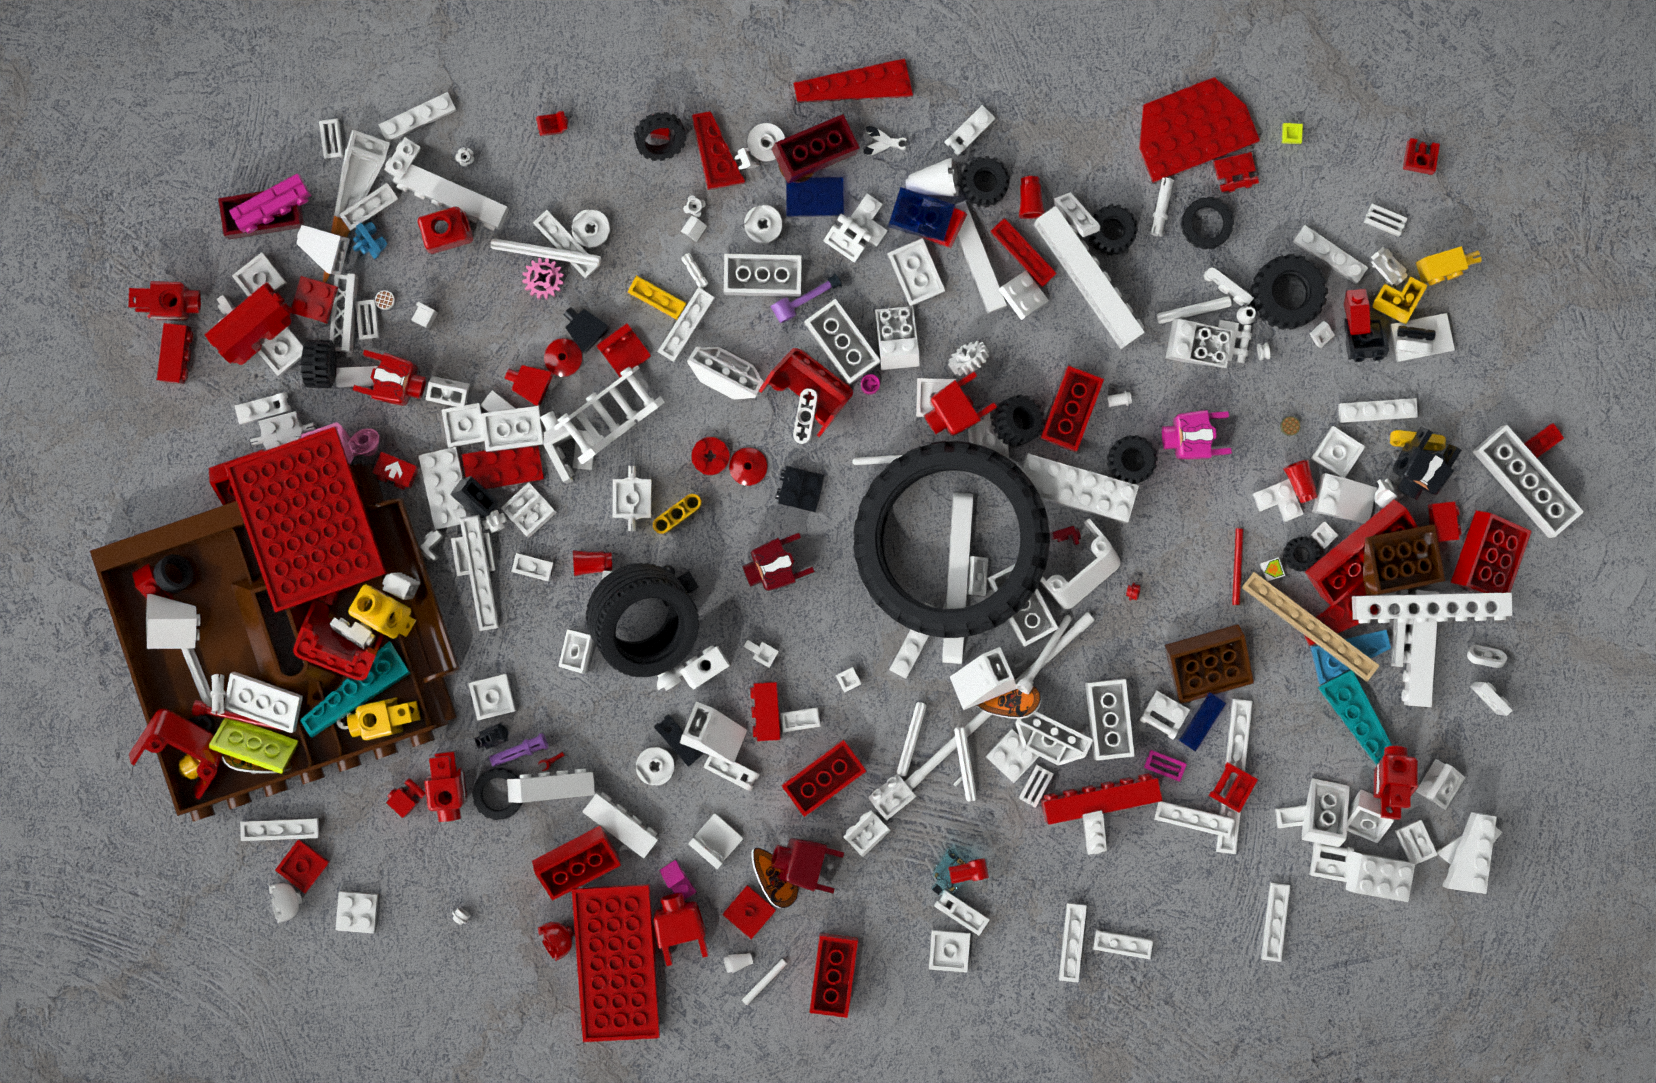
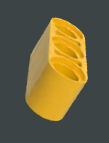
(667, 515)

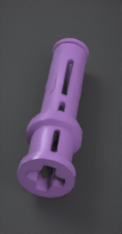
(527, 747)

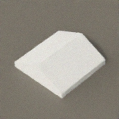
(460, 555)

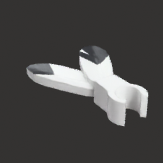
(883, 143)

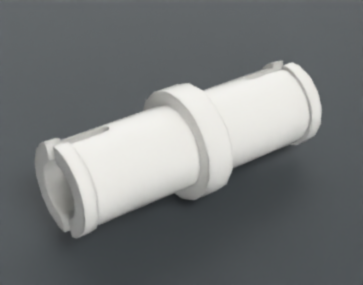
(217, 694)

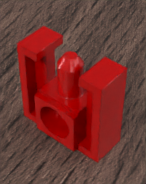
(1429, 160)

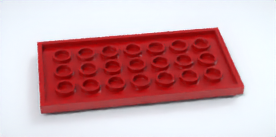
(616, 963)

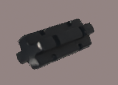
(1417, 333)

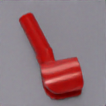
(550, 761)

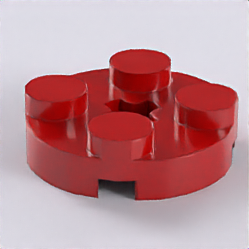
(703, 447)

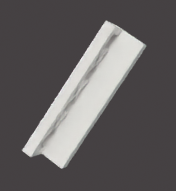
(348, 313)

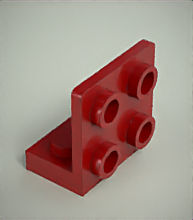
(623, 349)

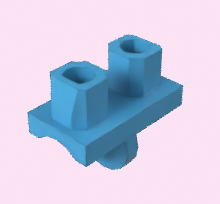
(366, 243)

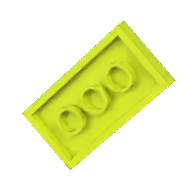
(254, 745)

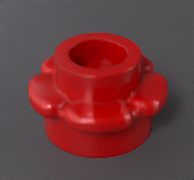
(1133, 591)

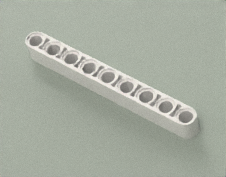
(958, 568)

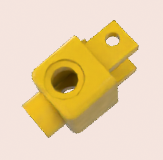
(375, 610)
(388, 716)

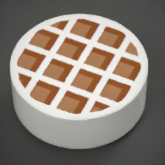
(385, 300)

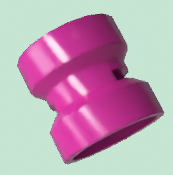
(868, 382)

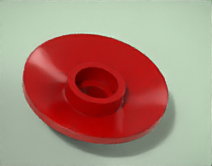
(563, 367)
(751, 476)

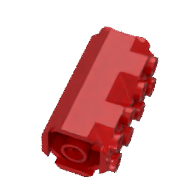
(257, 317)

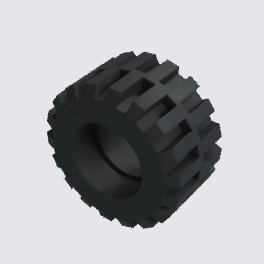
(985, 165)
(1129, 230)
(318, 363)
(1027, 411)
(1147, 452)

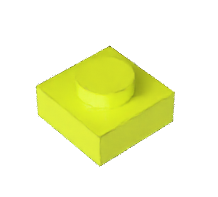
(1292, 133)

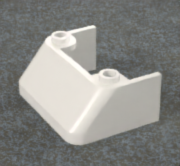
(1070, 593)

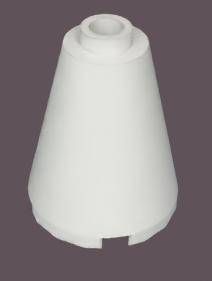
(935, 179)

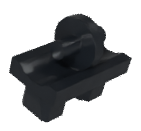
(492, 736)

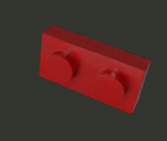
(1544, 440)

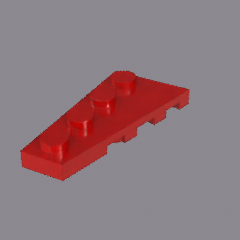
(717, 162)
(1340, 616)

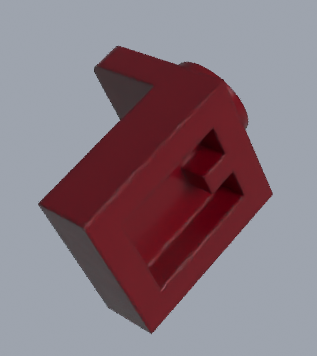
(1062, 534)

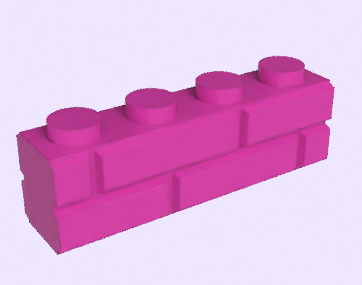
(270, 203)

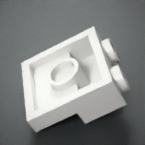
(358, 634)

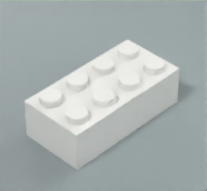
(762, 275)
(842, 342)
(1033, 619)
(1109, 719)

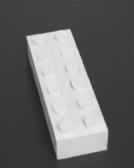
(1527, 481)
(1081, 488)

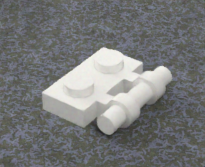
(844, 242)
(1245, 337)

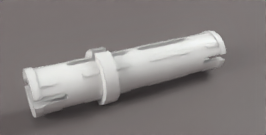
(1160, 213)

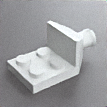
(554, 438)

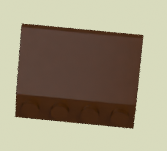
(1402, 560)
(1209, 663)

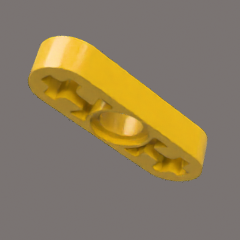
(1399, 438)

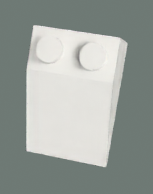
(1344, 498)
(1331, 813)

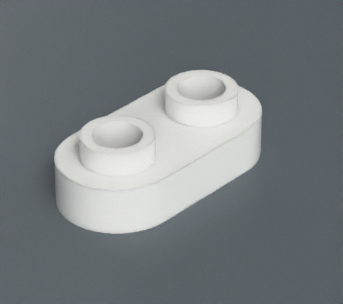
(1486, 656)

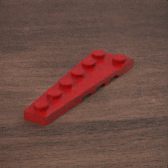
(870, 82)

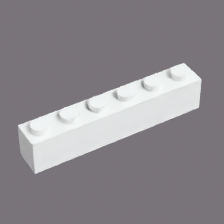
(451, 194)
(1420, 658)

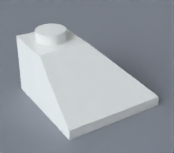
(1365, 817)

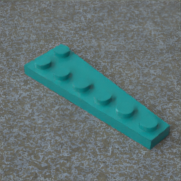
(385, 671)
(1356, 712)

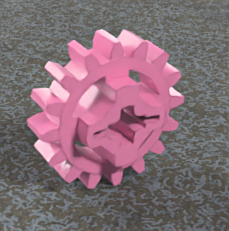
(536, 283)

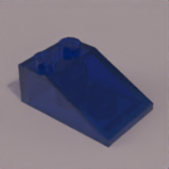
(921, 215)

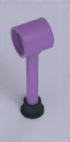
(784, 308)

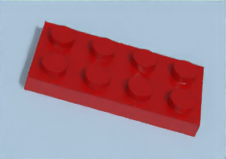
(504, 466)

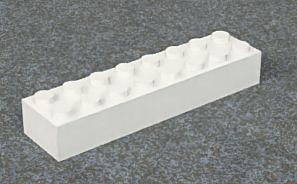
(1088, 277)

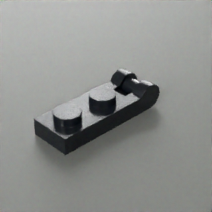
(686, 753)

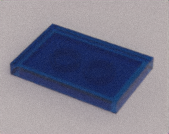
(815, 197)

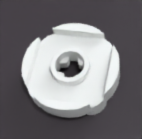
(591, 217)
(764, 235)
(666, 766)

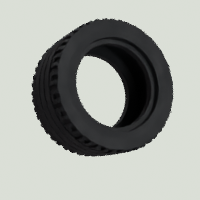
(664, 648)

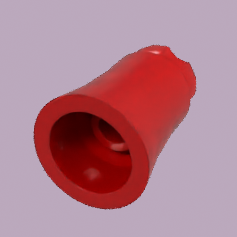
(1030, 198)
(1301, 480)
(591, 562)

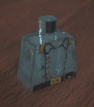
(942, 873)

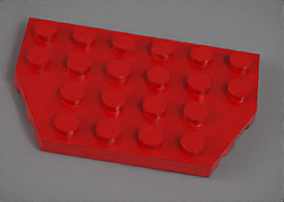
(1193, 128)

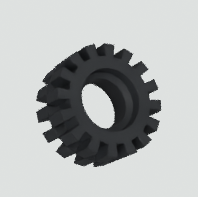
(1290, 550)

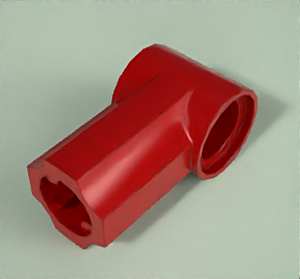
(973, 870)

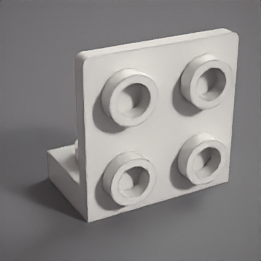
(715, 841)

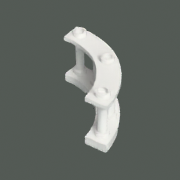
(615, 429)

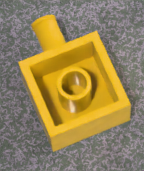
(1445, 264)

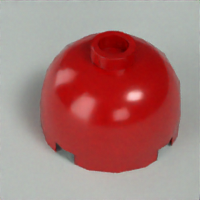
(556, 939)

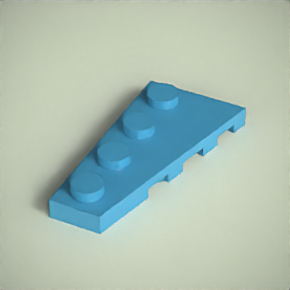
(1369, 644)

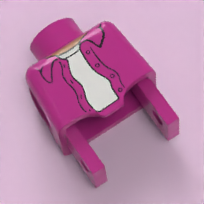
(1193, 435)

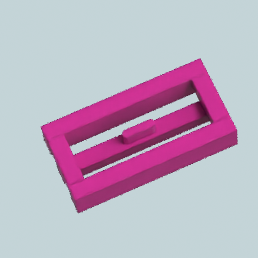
(1149, 759)

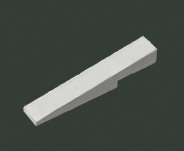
(979, 263)

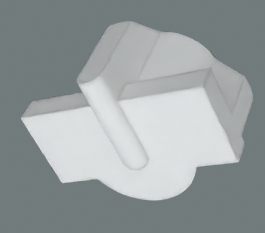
(1386, 493)

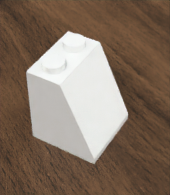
(170, 624)

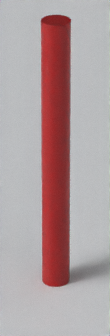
(1237, 566)

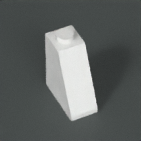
(324, 248)

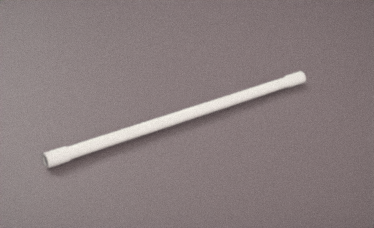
(1085, 621)

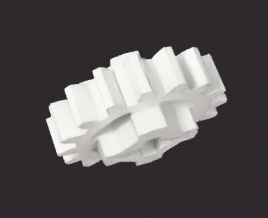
(968, 358)

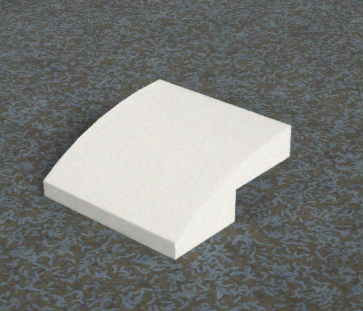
(528, 510)

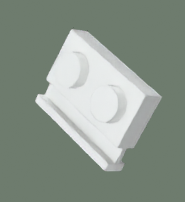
(1416, 842)

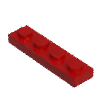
(1023, 252)

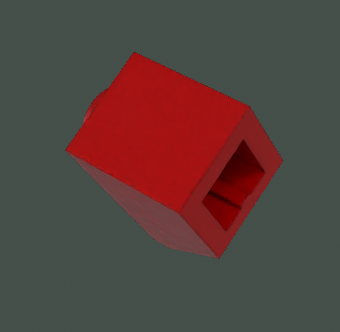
(146, 583)

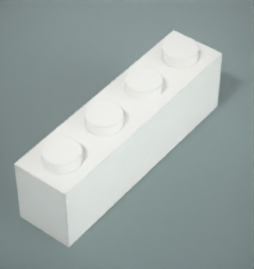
(620, 824)

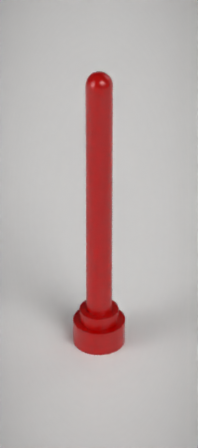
(200, 708)

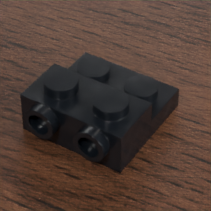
(1368, 345)
(799, 489)

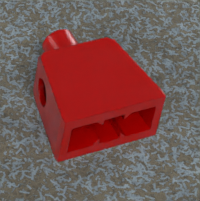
(530, 383)

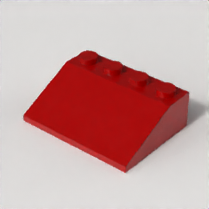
(1490, 554)

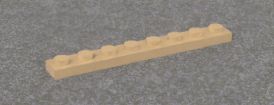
(1310, 626)

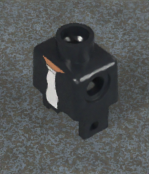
(1423, 470)

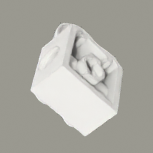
(693, 672)

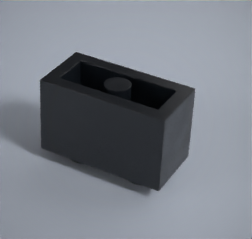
(474, 497)

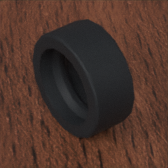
(162, 579)

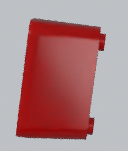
(330, 650)

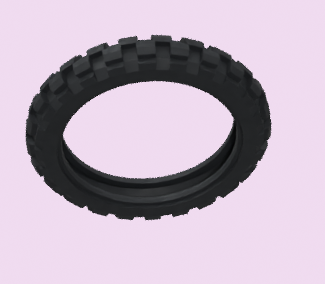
(878, 503)

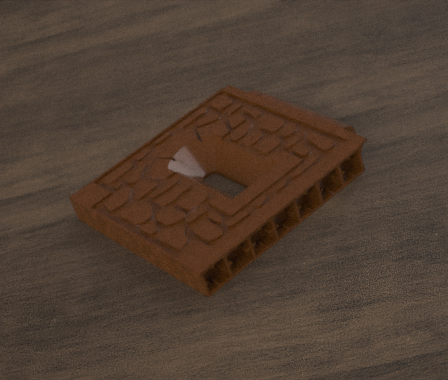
(238, 640)

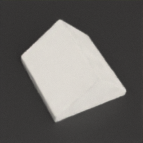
(576, 651)

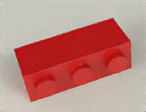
(174, 353)
(765, 711)

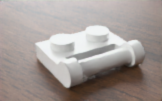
(1167, 708)
(1330, 868)

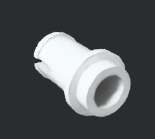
(1119, 399)

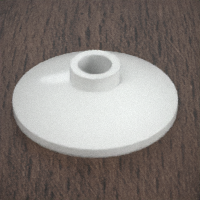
(761, 133)

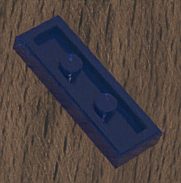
(1202, 721)

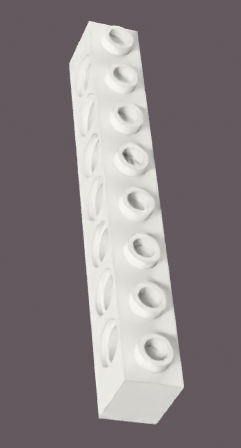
(1501, 601)

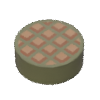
(1290, 426)

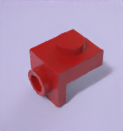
(552, 123)

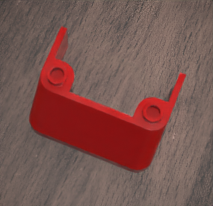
(802, 372)
(184, 735)

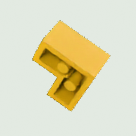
(1400, 304)

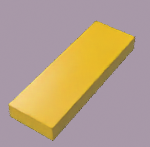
(657, 297)

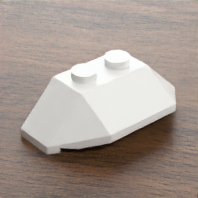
(725, 372)
(1052, 739)

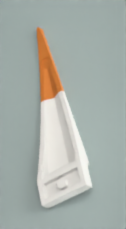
(359, 170)

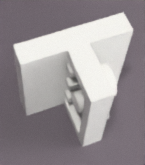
(1440, 784)

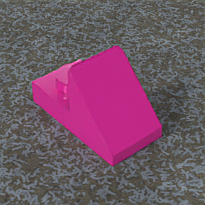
(677, 879)

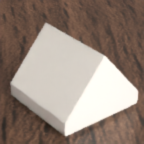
(694, 228)

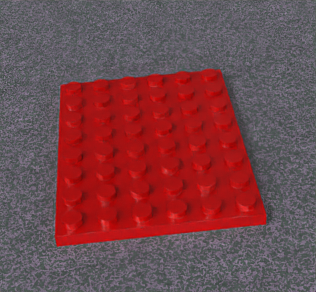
(305, 519)

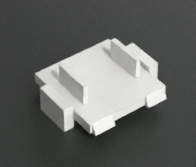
(1389, 266)

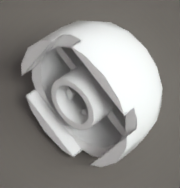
(285, 901)

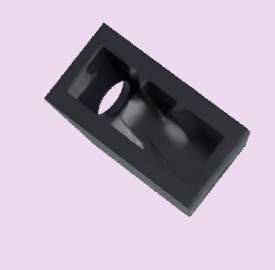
(585, 328)

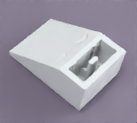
(897, 338)
(1199, 343)
(983, 679)
(713, 733)

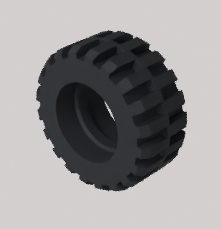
(1307, 274)

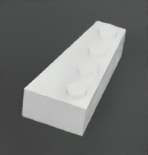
(550, 786)
(1473, 855)

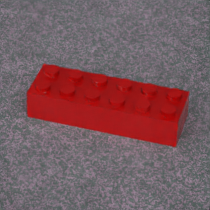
(1342, 567)
(1107, 797)

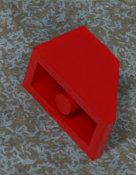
(1357, 311)

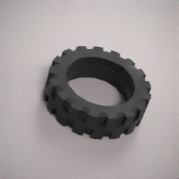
(665, 150)
(1196, 240)
(479, 802)

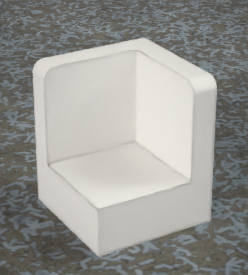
(424, 315)

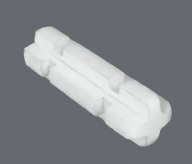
(694, 270)

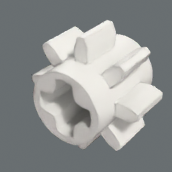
(494, 521)

